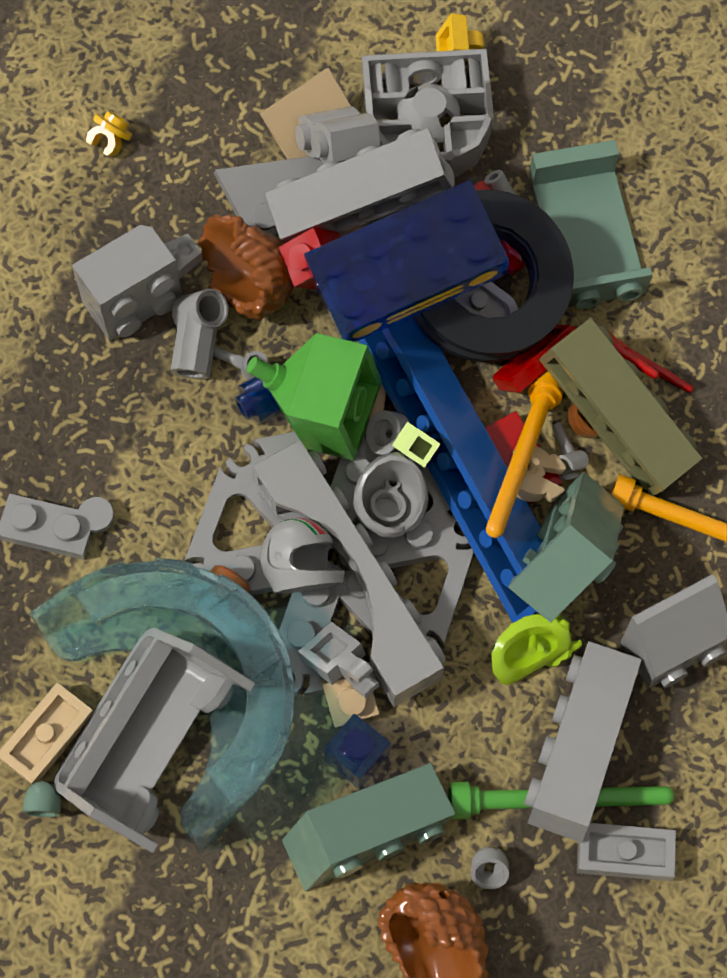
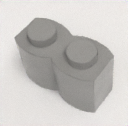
(336, 134)

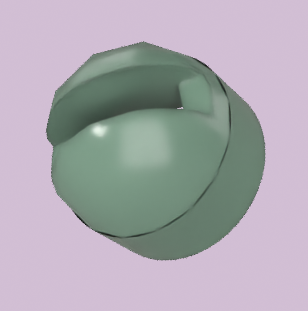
(42, 801)

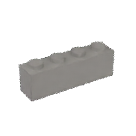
(360, 188)
(584, 743)

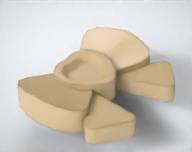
(534, 485)

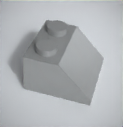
(679, 633)

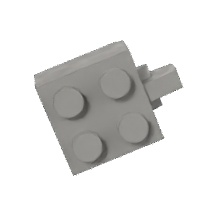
(134, 279)

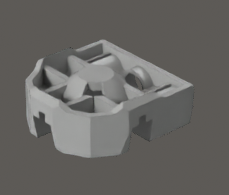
(426, 103)

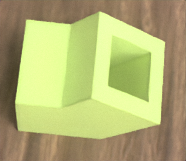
(416, 444)

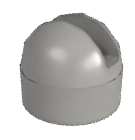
(500, 872)

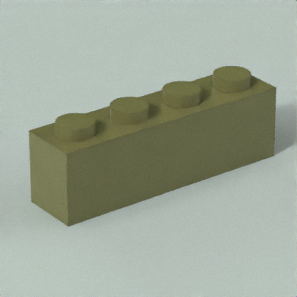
(621, 407)

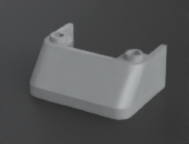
(139, 730)

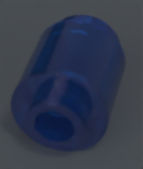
(256, 401)

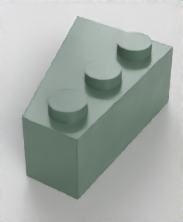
(575, 548)
(367, 826)

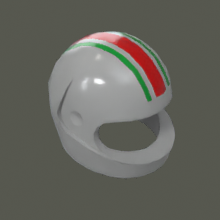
(297, 557)

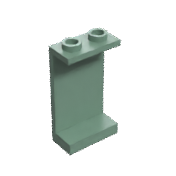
(585, 202)

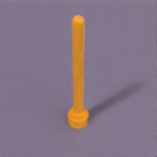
(544, 396)
(632, 497)

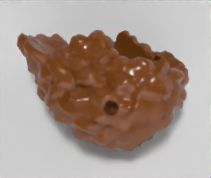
(245, 266)
(433, 933)

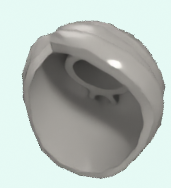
(391, 495)

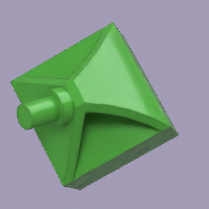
(324, 392)

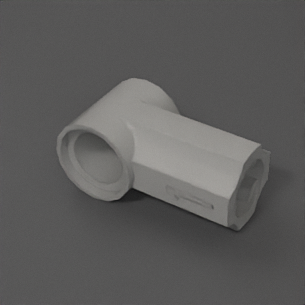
(197, 332)

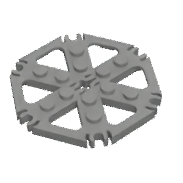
(315, 609)

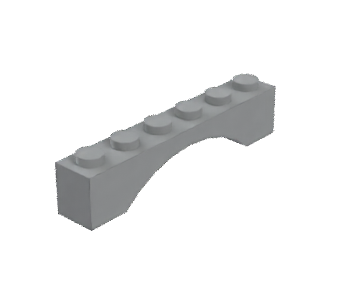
(400, 653)

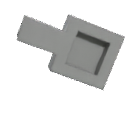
(336, 655)

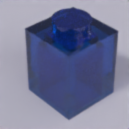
(357, 751)

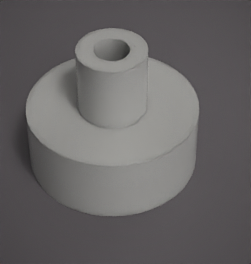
(383, 431)

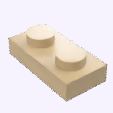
(45, 734)

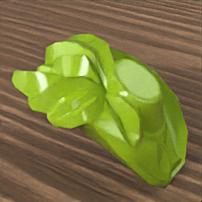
(531, 645)

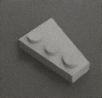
(247, 186)

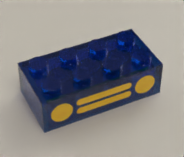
(407, 263)

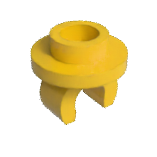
(114, 128)

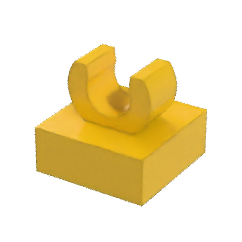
(455, 36)

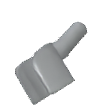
(238, 360)
(572, 459)

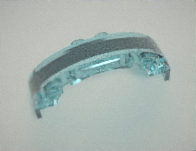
(211, 611)

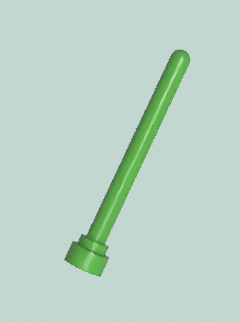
(468, 800)

